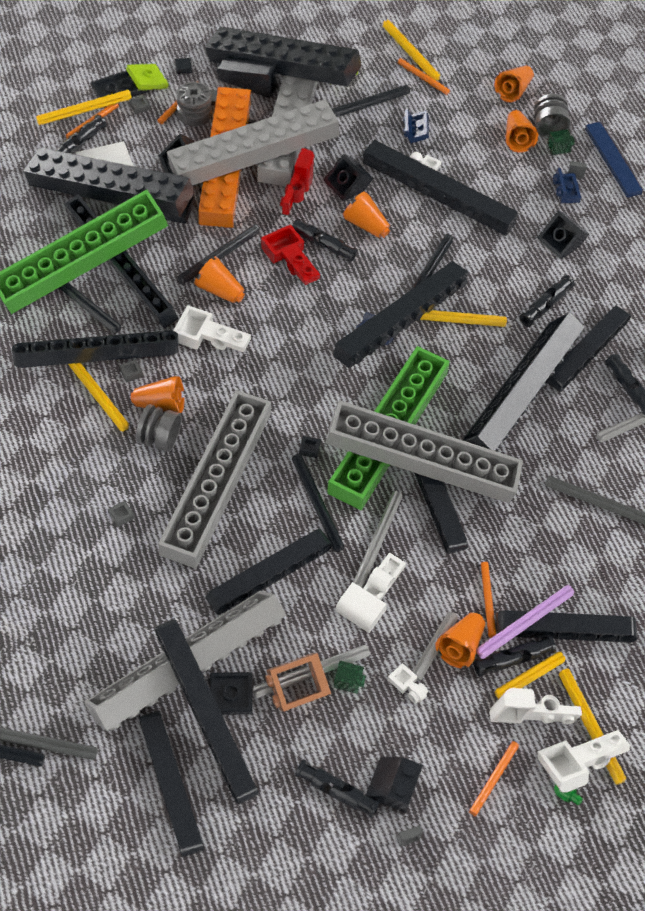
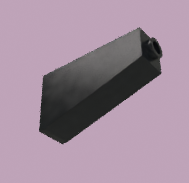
(250, 75)

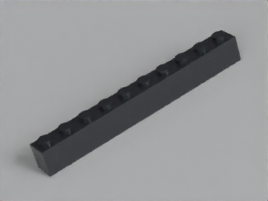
(440, 187)
(128, 270)
(400, 314)

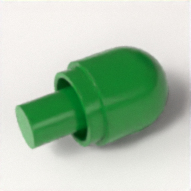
(568, 796)

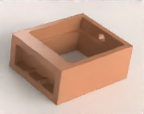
(317, 674)

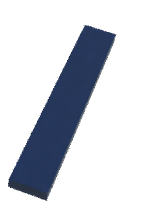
(613, 159)

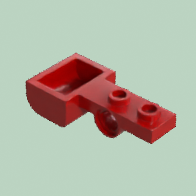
(300, 181)
(289, 245)

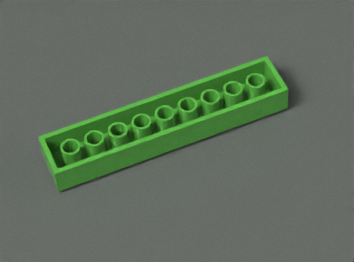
(80, 251)
(404, 400)

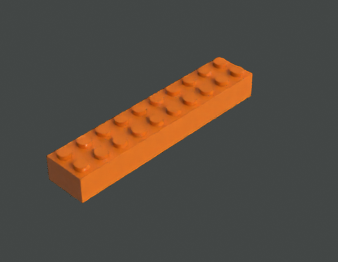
(220, 194)

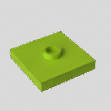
(147, 76)

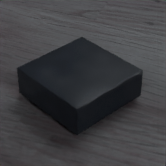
(183, 65)
(310, 447)

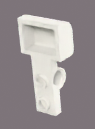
(199, 325)
(364, 604)
(520, 705)
(569, 765)

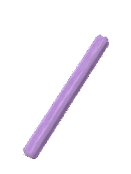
(524, 622)

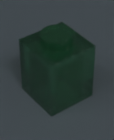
(560, 142)
(349, 677)

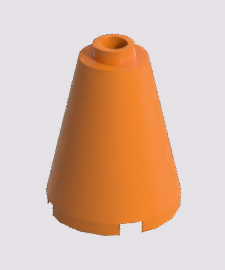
(513, 83)
(520, 132)
(367, 216)
(219, 281)
(161, 394)
(461, 641)

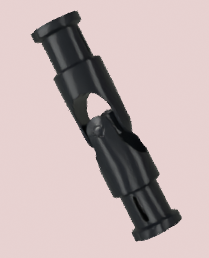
(86, 133)
(333, 244)
(546, 301)
(625, 378)
(507, 658)
(350, 796)

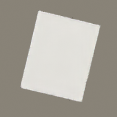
(113, 153)

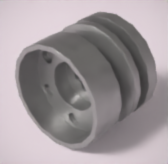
(194, 104)
(551, 114)
(158, 427)

